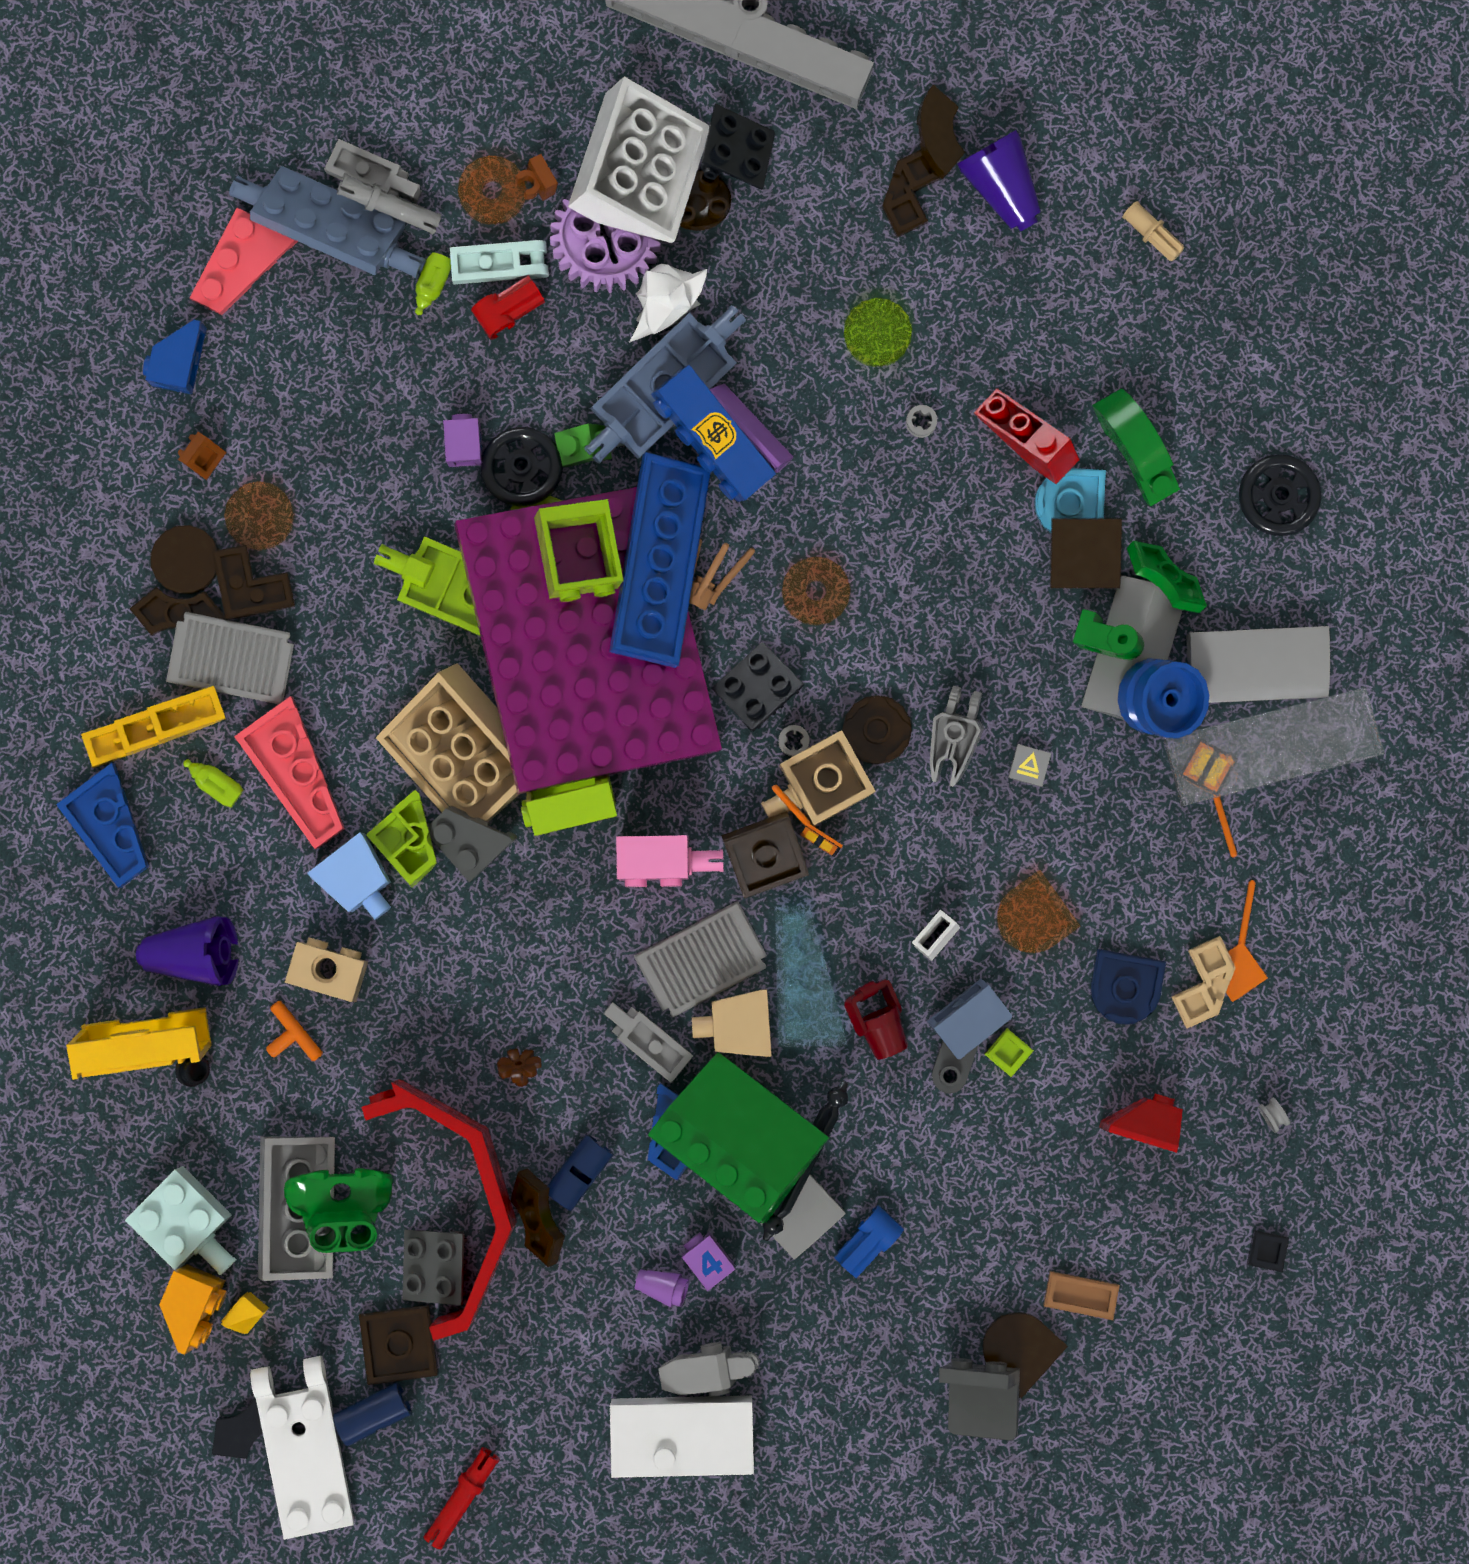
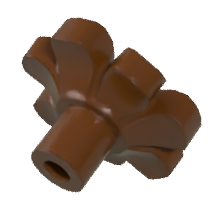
(519, 1066)

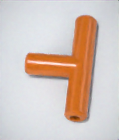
(293, 1033)

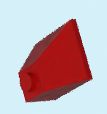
(1148, 1121)

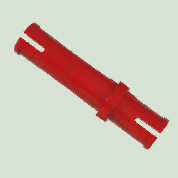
(470, 1484)

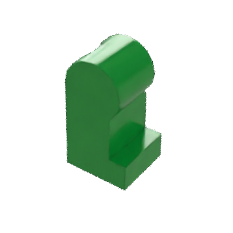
(1117, 641)

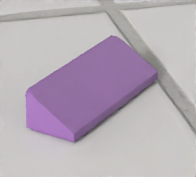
(763, 440)

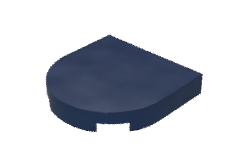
(1126, 986)

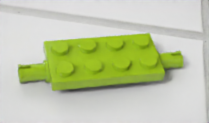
(433, 582)

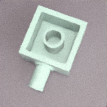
(182, 1222)

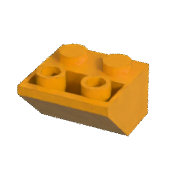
(189, 1303)

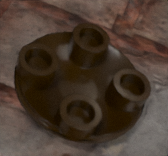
(707, 203)

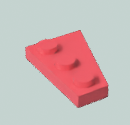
(238, 261)

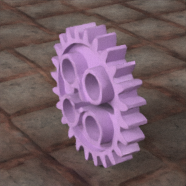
(575, 247)

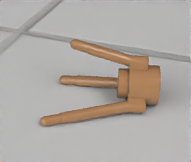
(702, 588)

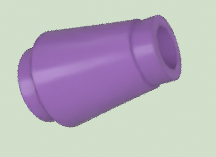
(663, 1286)

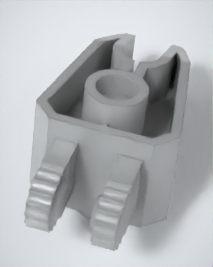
(955, 736)
(707, 1371)

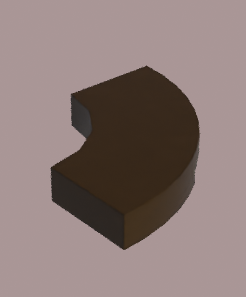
(936, 132)

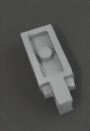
(371, 169)
(648, 1041)

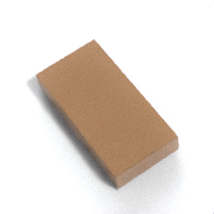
(1081, 1295)

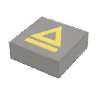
(1029, 765)

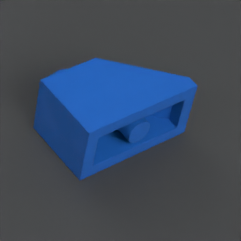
(176, 359)

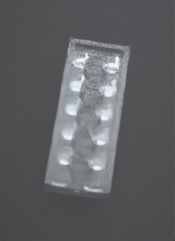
(1274, 747)

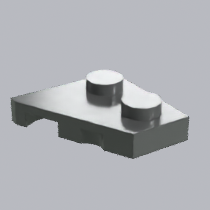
(468, 841)

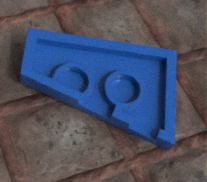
(106, 825)

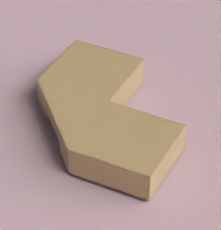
(1207, 997)

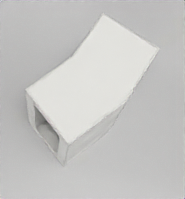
(944, 938)

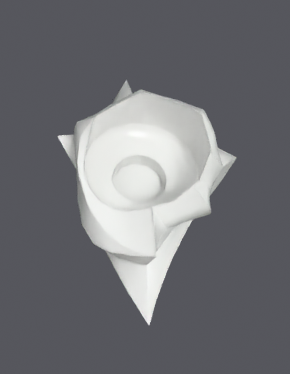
(666, 298)

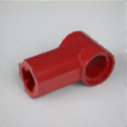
(502, 310)

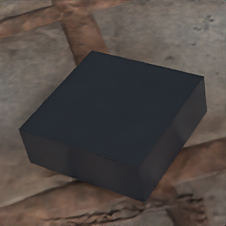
(1267, 1251)

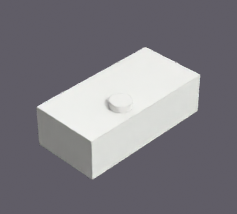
(681, 1436)

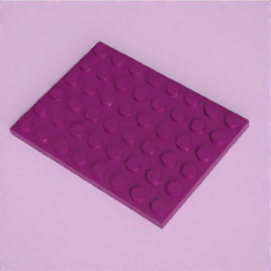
(558, 690)

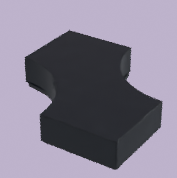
(238, 1433)

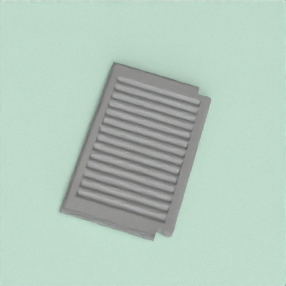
(230, 657)
(702, 960)

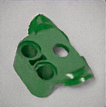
(311, 1198)

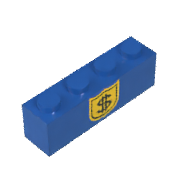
(712, 434)

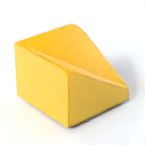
(244, 1314)

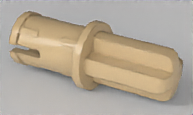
(1153, 231)

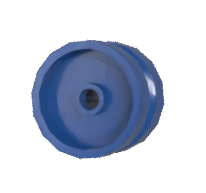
(1163, 698)

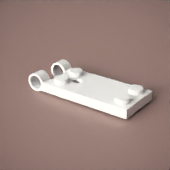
(307, 1466)

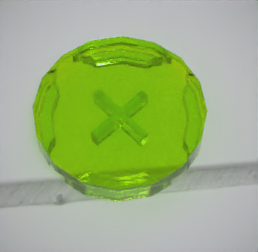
(877, 332)

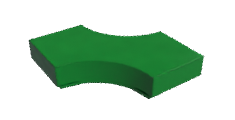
(1179, 587)

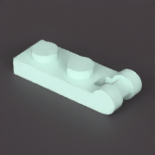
(498, 262)

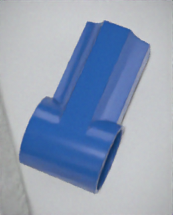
(872, 1237)

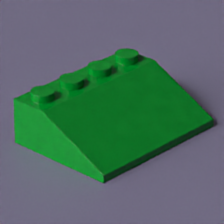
(739, 1137)

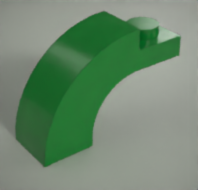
(1139, 444)

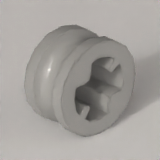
(918, 431)
(783, 740)
(1274, 1115)

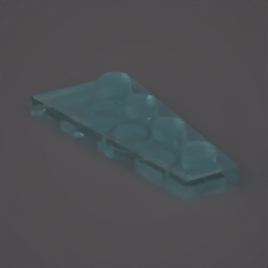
(804, 989)

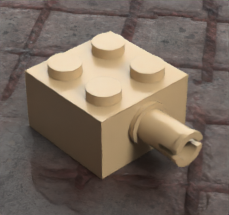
(822, 780)

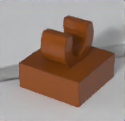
(541, 178)
(201, 455)

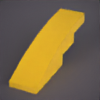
(153, 726)

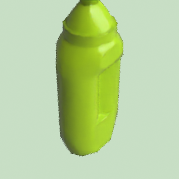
(431, 280)
(215, 783)

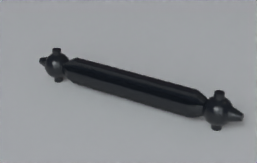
(825, 1121)

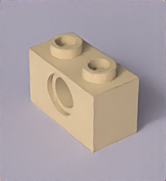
(305, 970)

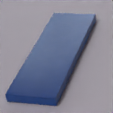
(660, 560)

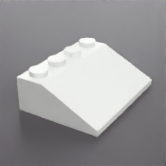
(639, 163)

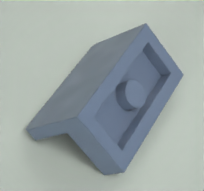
(970, 1018)

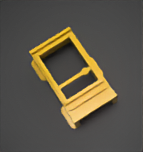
(139, 1044)

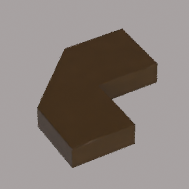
(900, 201)

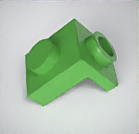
(572, 443)

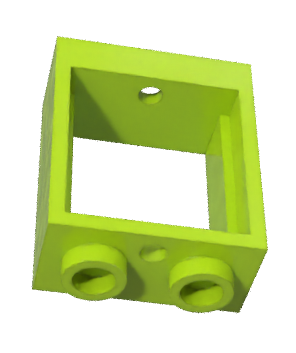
(573, 515)
(569, 805)

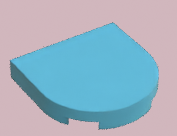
(1074, 496)

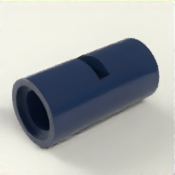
(579, 1172)
(371, 1414)

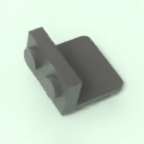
(982, 1398)

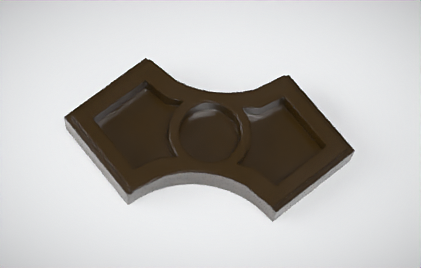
(161, 612)
(532, 1202)

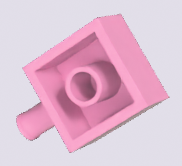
(661, 859)

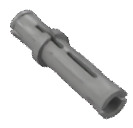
(375, 198)

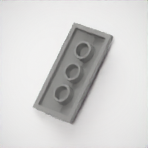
(1152, 616)

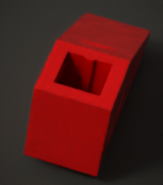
(1029, 436)

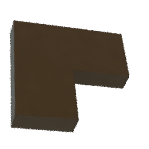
(244, 595)

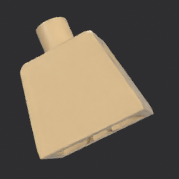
(738, 1024)

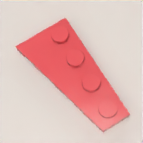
(289, 765)

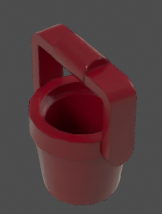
(880, 1028)

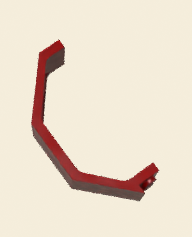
(407, 1096)

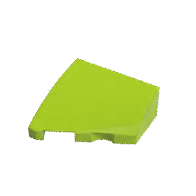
(406, 839)

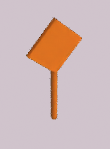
(1247, 971)

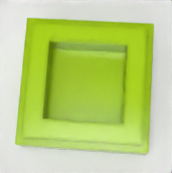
(1008, 1052)

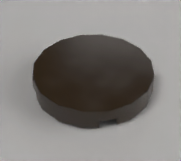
(184, 559)
(877, 729)

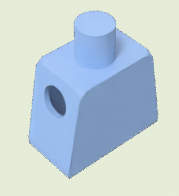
(354, 877)

